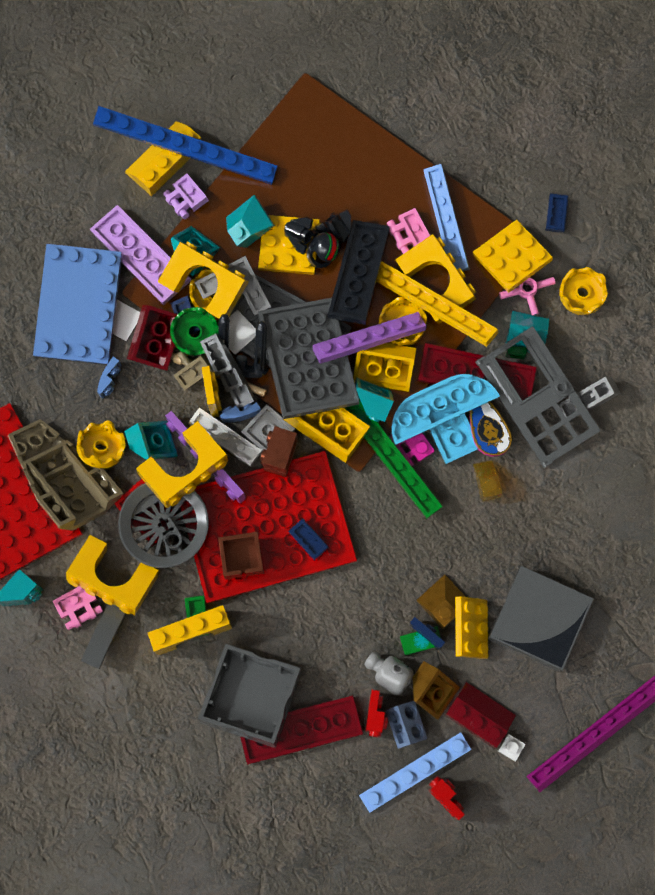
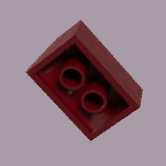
(152, 338)
(480, 715)

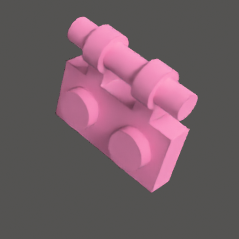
(414, 228)
(74, 601)

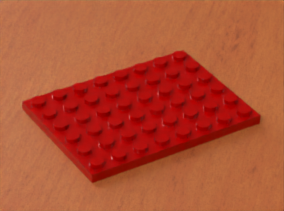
(272, 509)
(24, 525)

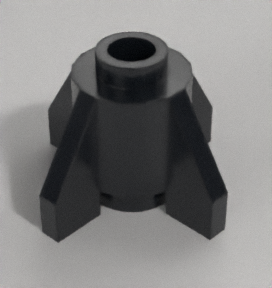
(337, 225)
(300, 233)

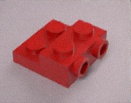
(375, 720)
(443, 792)

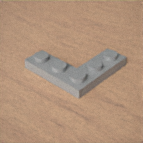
(253, 292)

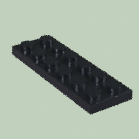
(358, 272)

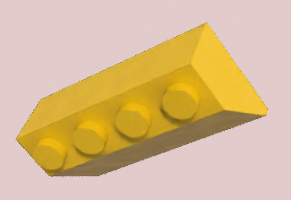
(158, 164)
(333, 430)

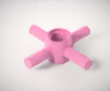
(529, 295)

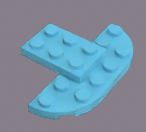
(443, 411)

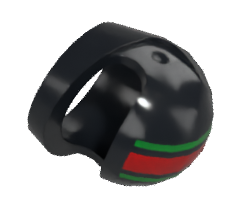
(326, 247)

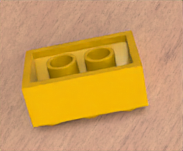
(386, 366)

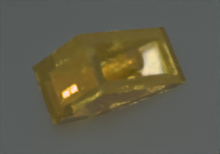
(487, 481)

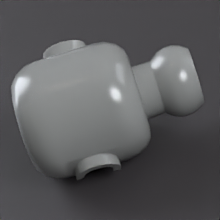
(391, 673)

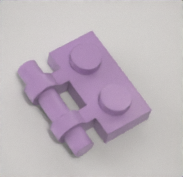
(191, 194)

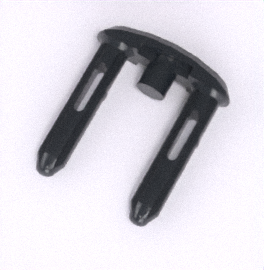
(258, 369)

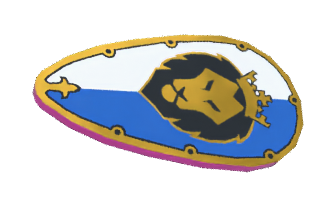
(489, 430)

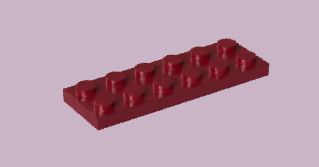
(442, 362)
(309, 729)

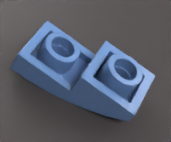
(106, 384)
(234, 415)

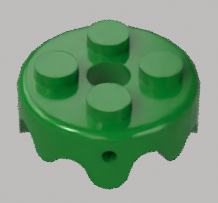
(191, 318)

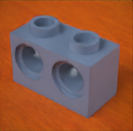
(406, 724)

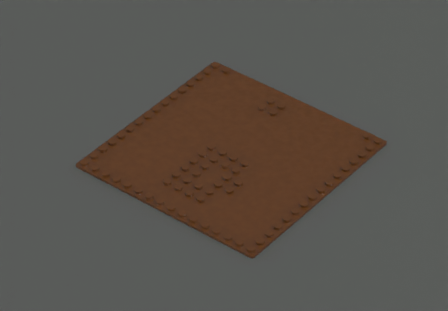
(331, 163)

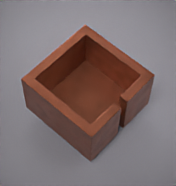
(279, 451)
(241, 555)

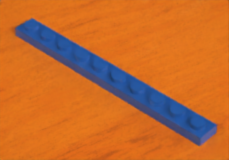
(185, 145)

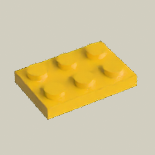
(211, 390)
(471, 627)

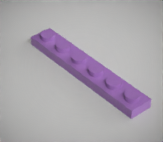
(369, 337)
(222, 477)

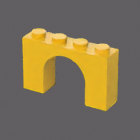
(431, 252)
(187, 259)
(171, 488)
(126, 596)
(168, 637)

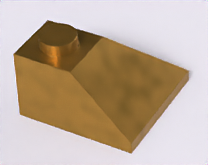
(440, 601)
(433, 689)

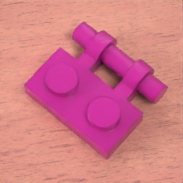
(418, 447)

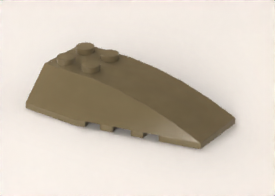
(59, 478)

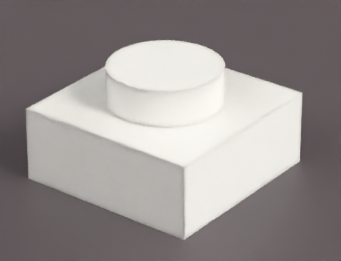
(511, 747)

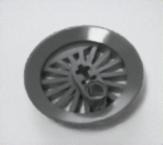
(143, 499)

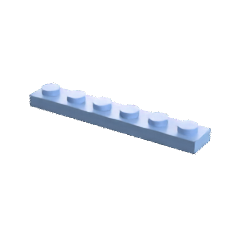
(446, 215)
(415, 772)

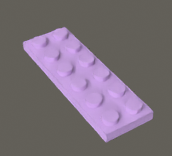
(138, 251)

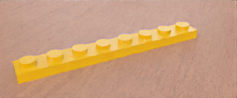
(436, 305)

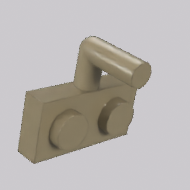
(192, 371)

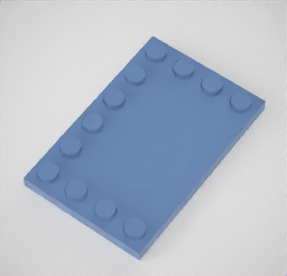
(77, 304)

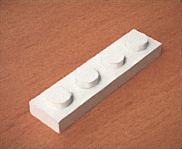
(227, 438)

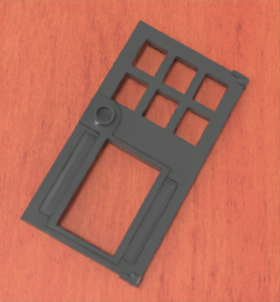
(534, 405)

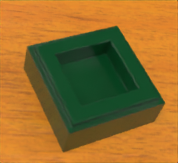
(516, 352)

